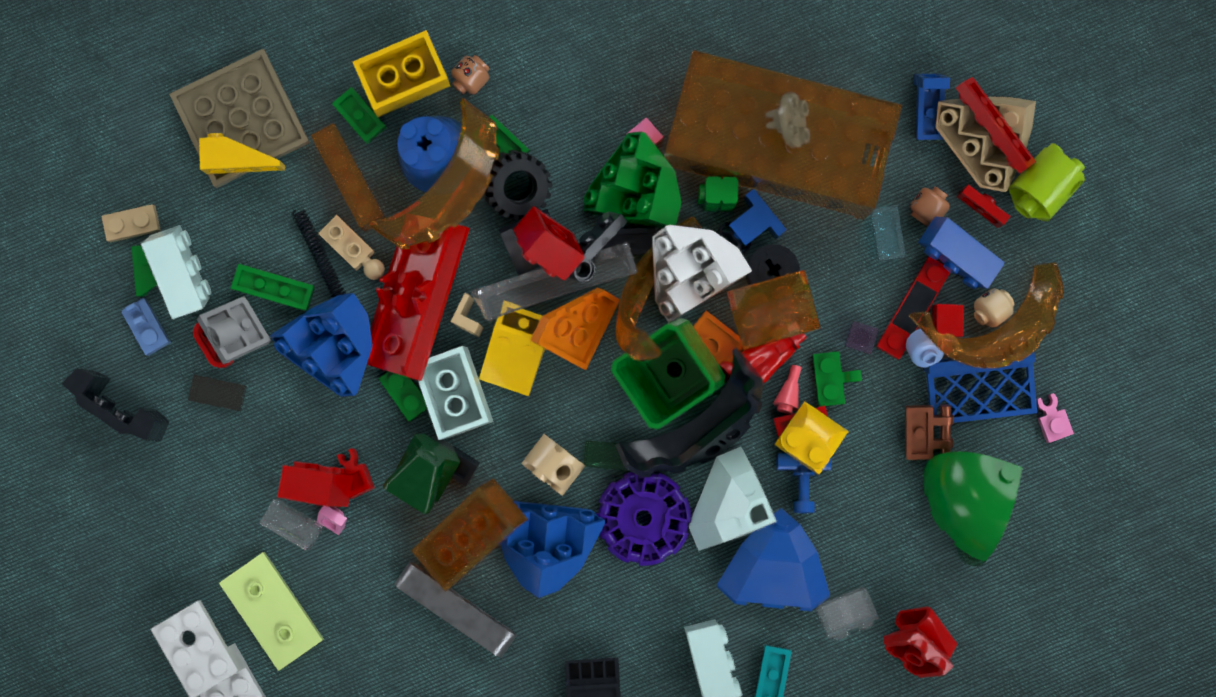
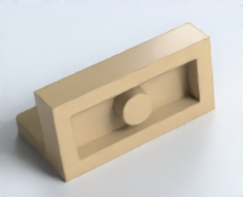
(460, 319)

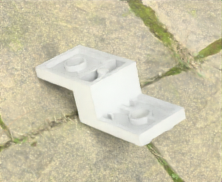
(208, 665)

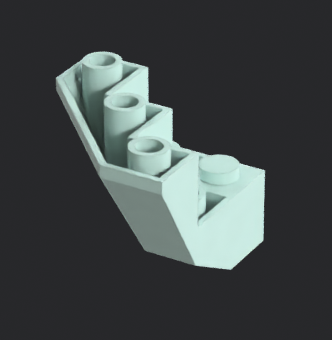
(729, 502)

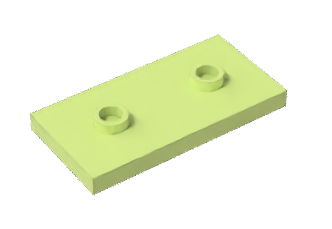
(271, 611)

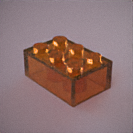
(773, 309)

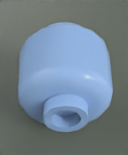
(922, 350)

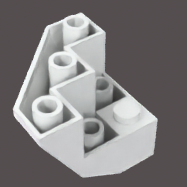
(692, 268)

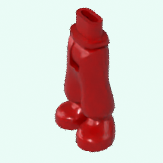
(768, 357)

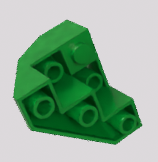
(636, 184)

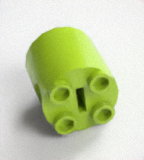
(1046, 184)

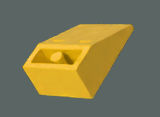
(511, 356)

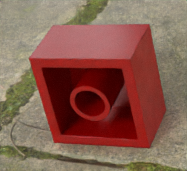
(548, 244)
(315, 484)

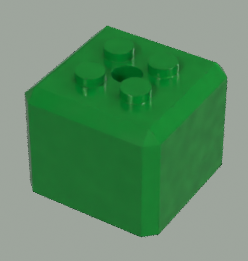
(654, 389)

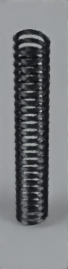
(318, 254)

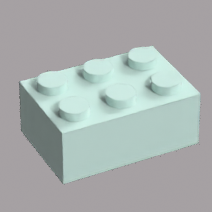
(176, 271)
(454, 393)
(711, 661)

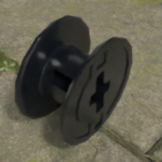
(776, 256)

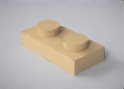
(131, 223)

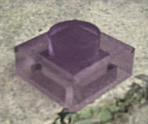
(861, 337)

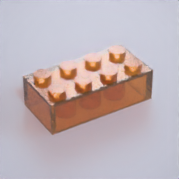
(469, 534)

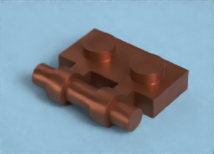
(919, 431)

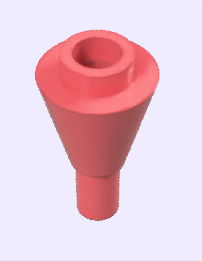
(788, 397)

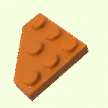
(577, 327)

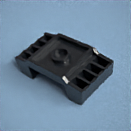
(88, 385)
(593, 677)

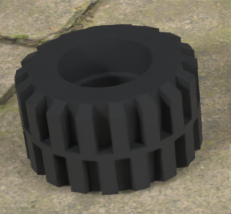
(536, 191)

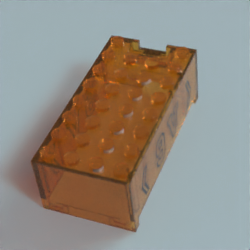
(725, 134)

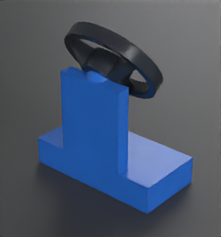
(752, 223)

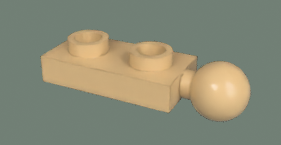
(352, 248)

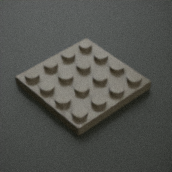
(244, 105)

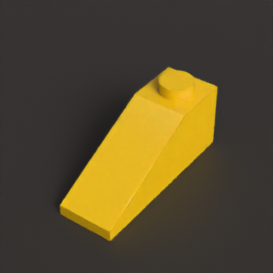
(225, 155)

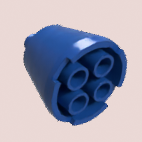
(427, 148)

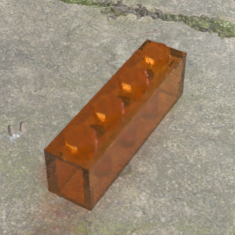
(348, 176)

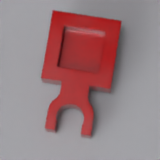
(362, 480)

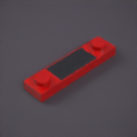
(917, 299)

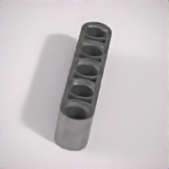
(455, 610)

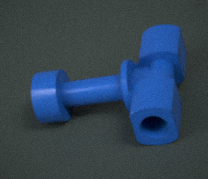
(786, 463)

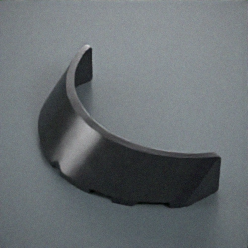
(706, 434)

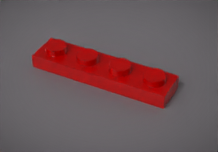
(1000, 131)

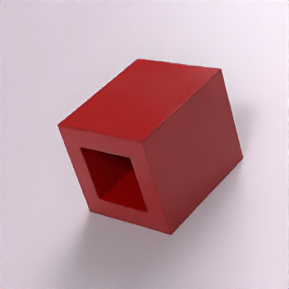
(948, 319)

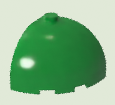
(971, 498)

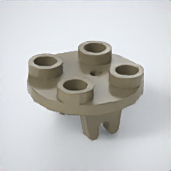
(791, 120)

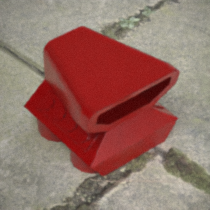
(921, 643)

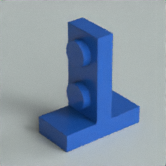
(929, 92)

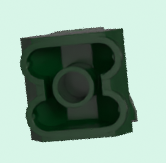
(422, 473)

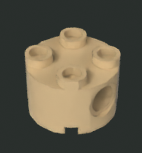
(553, 464)

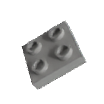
(233, 330)

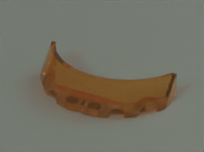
(455, 190)
(633, 297)
(1016, 337)

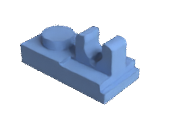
(145, 326)

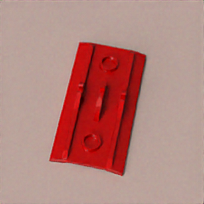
(414, 303)

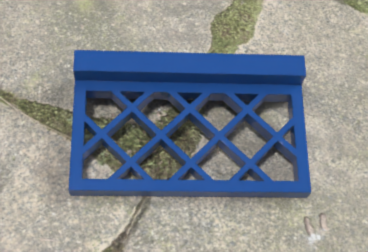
(951, 367)

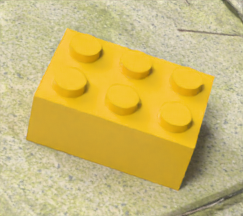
(401, 73)

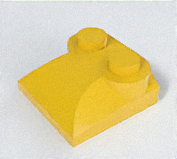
(811, 438)

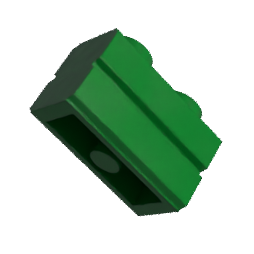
(718, 194)

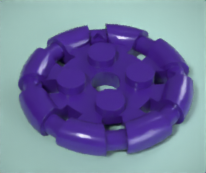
(655, 529)

